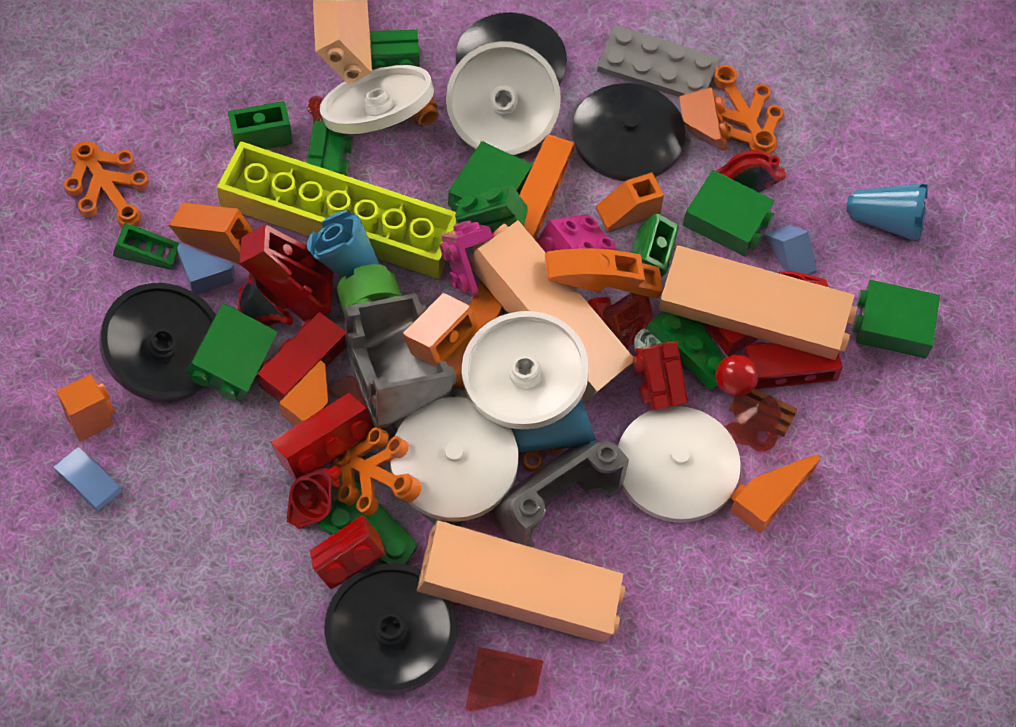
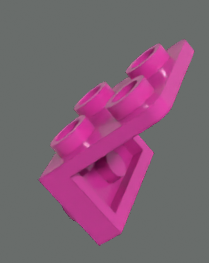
(574, 233)
(453, 249)

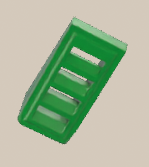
(134, 254)

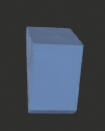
(792, 249)
(204, 270)

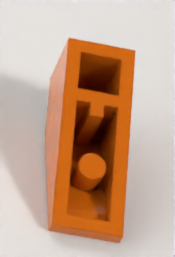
(770, 492)

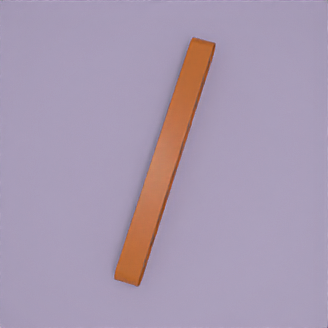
(538, 195)

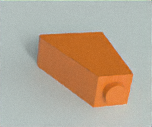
(211, 229)

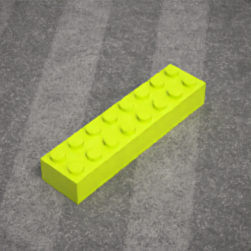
(303, 195)

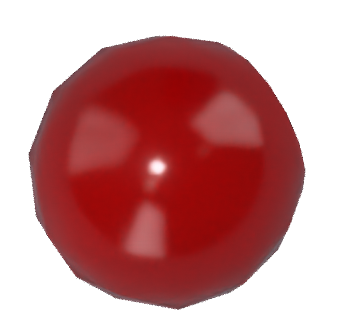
(736, 375)

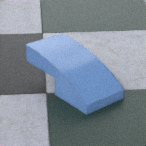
(87, 479)

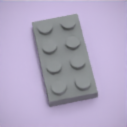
(656, 62)

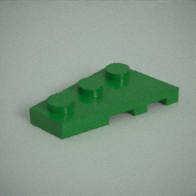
(694, 345)
(395, 540)

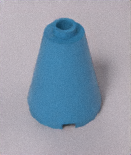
(891, 209)
(342, 244)
(569, 431)

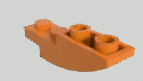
(602, 268)

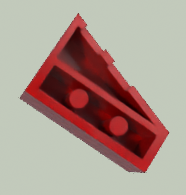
(288, 271)

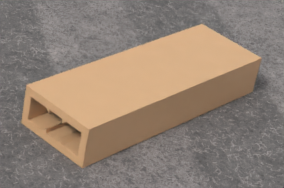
(343, 37)
(516, 275)
(758, 303)
(521, 582)

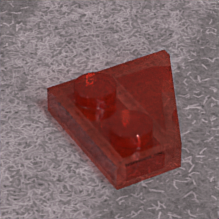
(628, 317)
(502, 678)

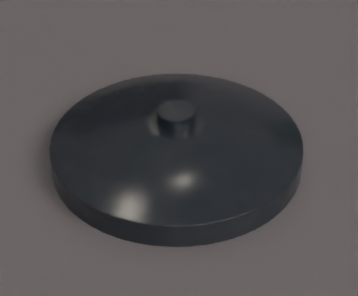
(518, 29)
(628, 131)
(153, 339)
(387, 632)

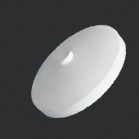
(503, 97)
(377, 99)
(525, 370)
(459, 459)
(679, 464)

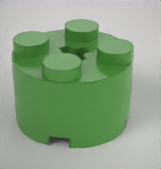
(368, 284)

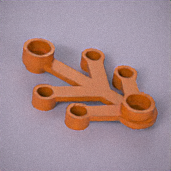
(748, 116)
(104, 180)
(403, 486)

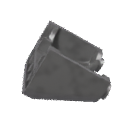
(385, 370)
(593, 466)

